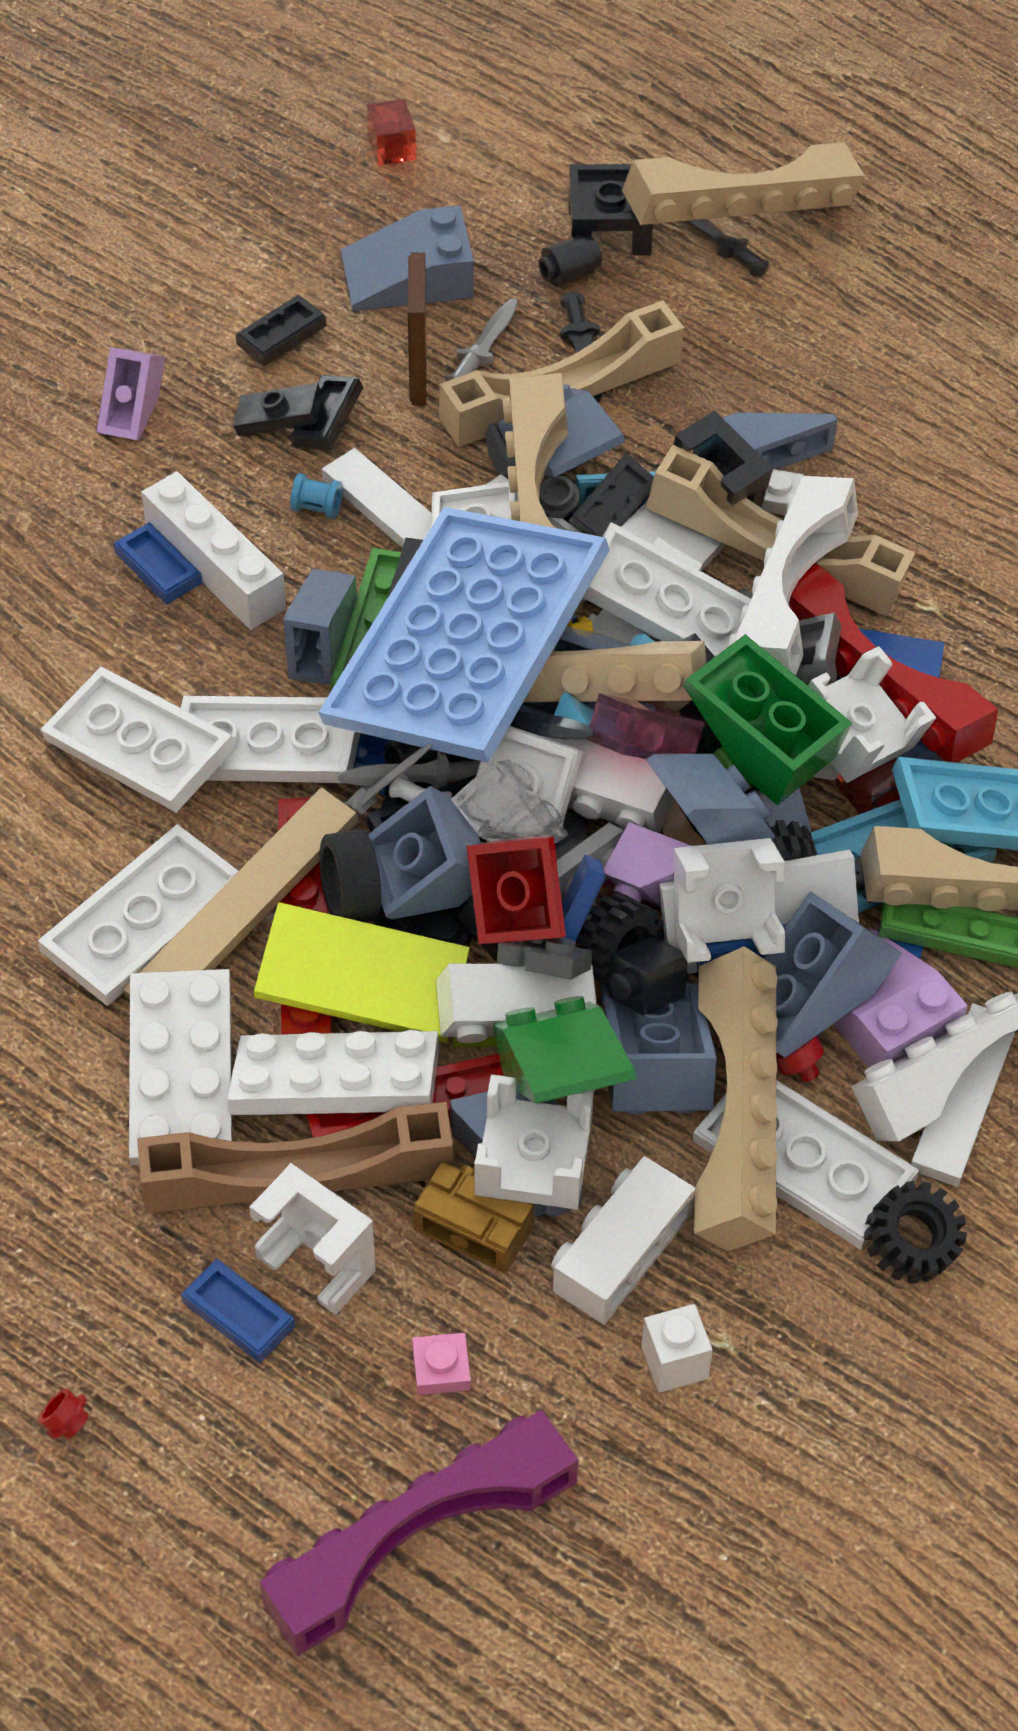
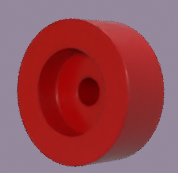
(802, 1061)

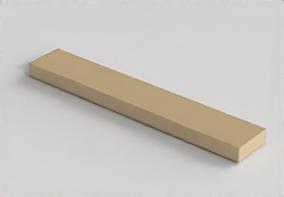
(254, 888)

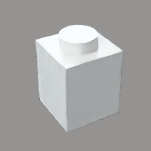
(676, 1348)

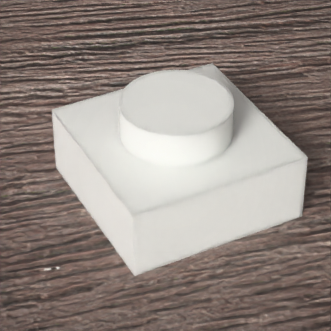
(778, 491)

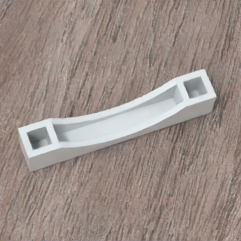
(815, 523)
(914, 1089)

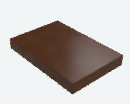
(417, 328)

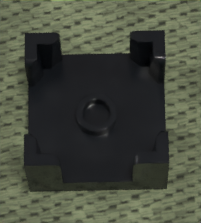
(601, 206)
(743, 468)

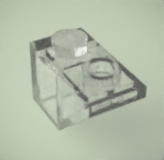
(505, 806)

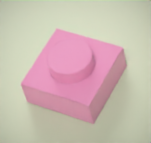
(441, 1363)

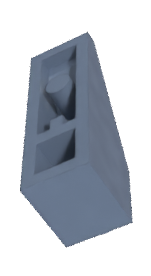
(785, 437)

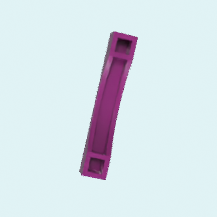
(512, 1471)

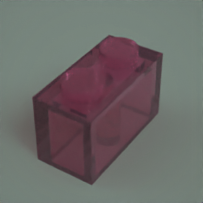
(643, 728)

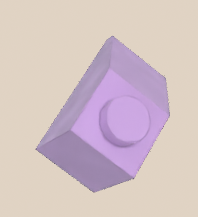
(129, 392)
(641, 863)

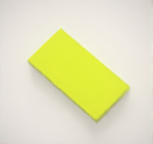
(354, 970)

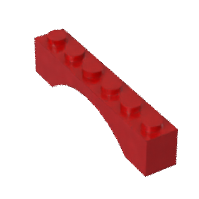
(963, 716)

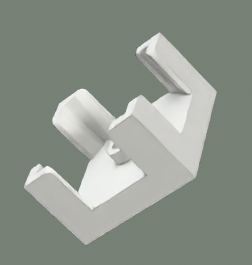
(878, 726)
(727, 896)
(533, 1148)
(323, 1222)

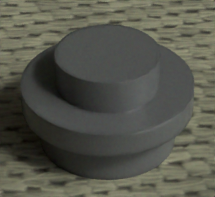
(559, 497)

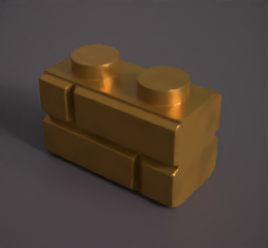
(472, 1224)

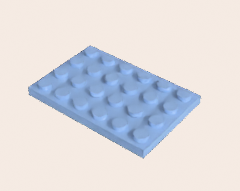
(465, 633)

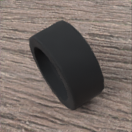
(350, 875)

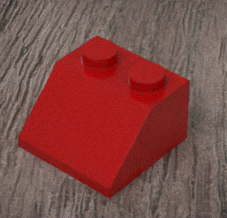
(516, 890)

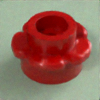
(64, 1414)

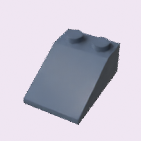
(379, 263)
(825, 971)
(669, 1055)

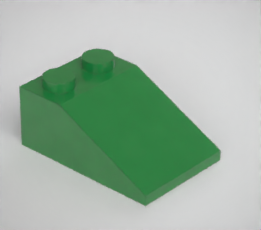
(766, 718)
(561, 1050)

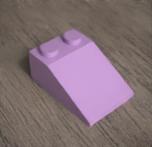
(904, 1009)

